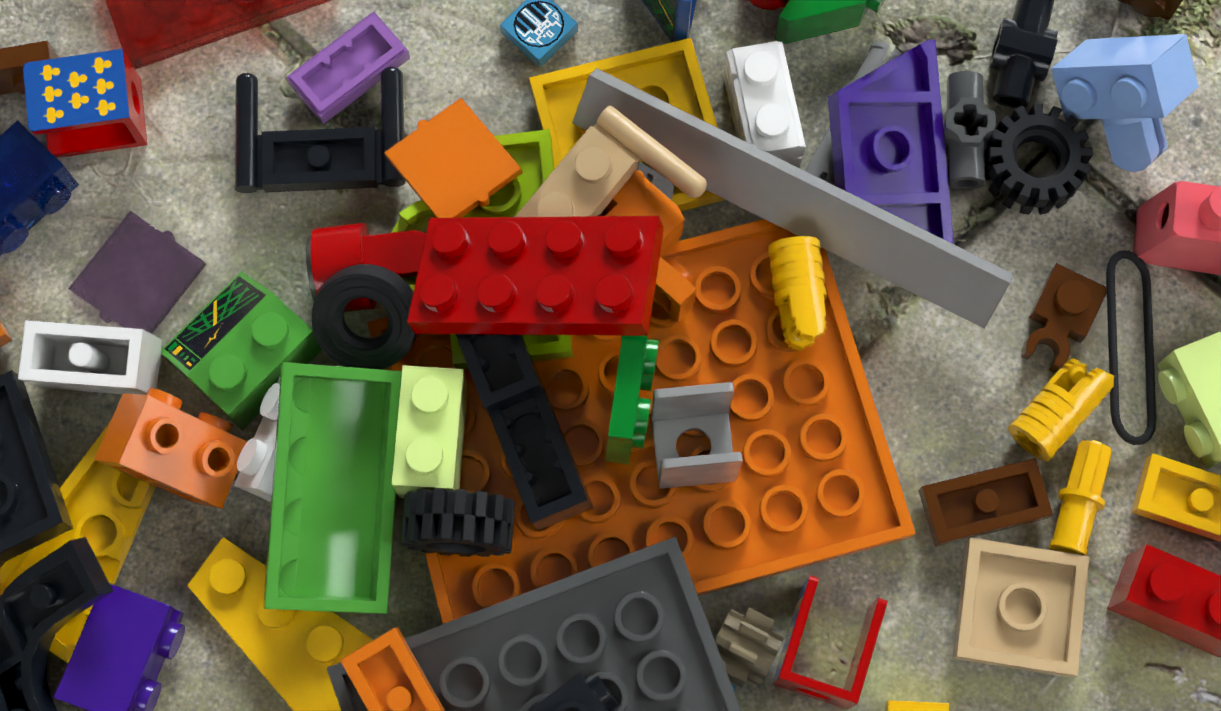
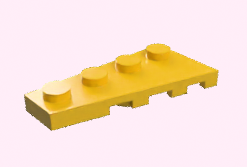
(104, 509)
(284, 645)

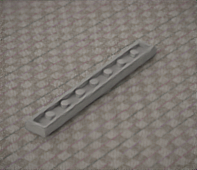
(808, 204)

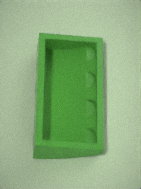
(332, 489)

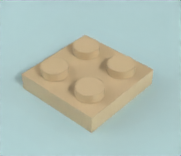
(1021, 607)

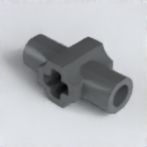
(967, 109)

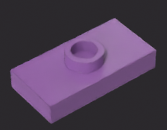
(347, 67)

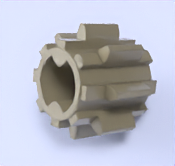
(748, 646)

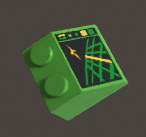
(238, 347)

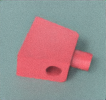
(1190, 231)

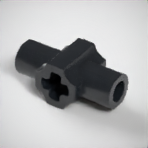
(1023, 52)

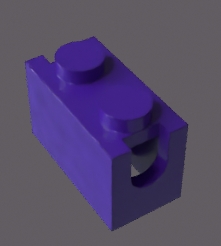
(121, 653)

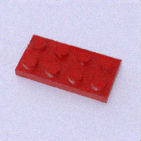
(537, 276)

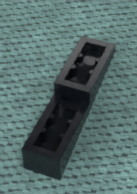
(526, 427)

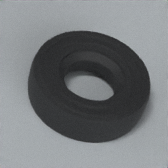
(336, 337)

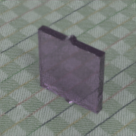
(137, 275)

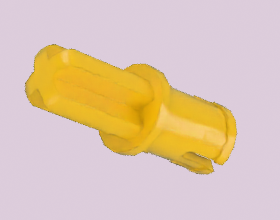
(1081, 498)

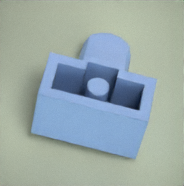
(1129, 88)

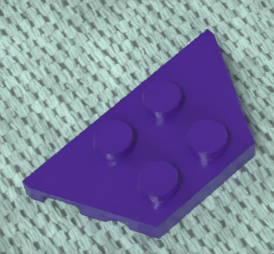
(893, 140)

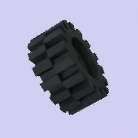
(1058, 137)
(457, 522)

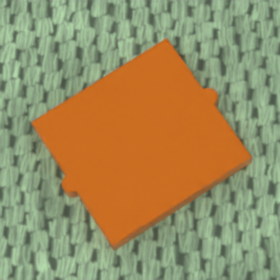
(453, 162)

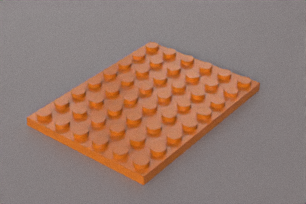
(806, 424)

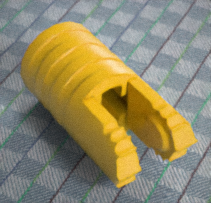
(799, 289)
(1060, 409)

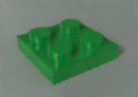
(629, 411)

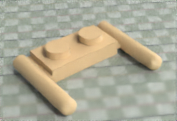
(601, 167)

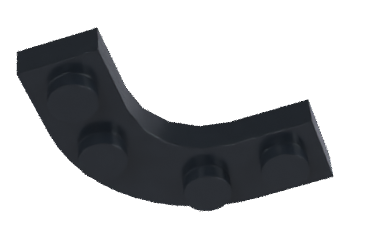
(35, 610)

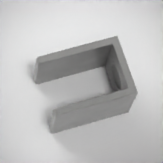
(698, 409)

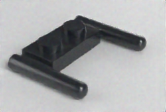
(316, 156)

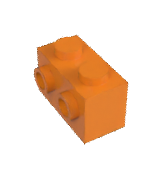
(172, 448)

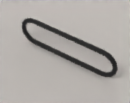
(1149, 347)

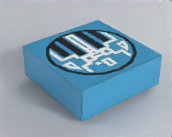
(539, 29)

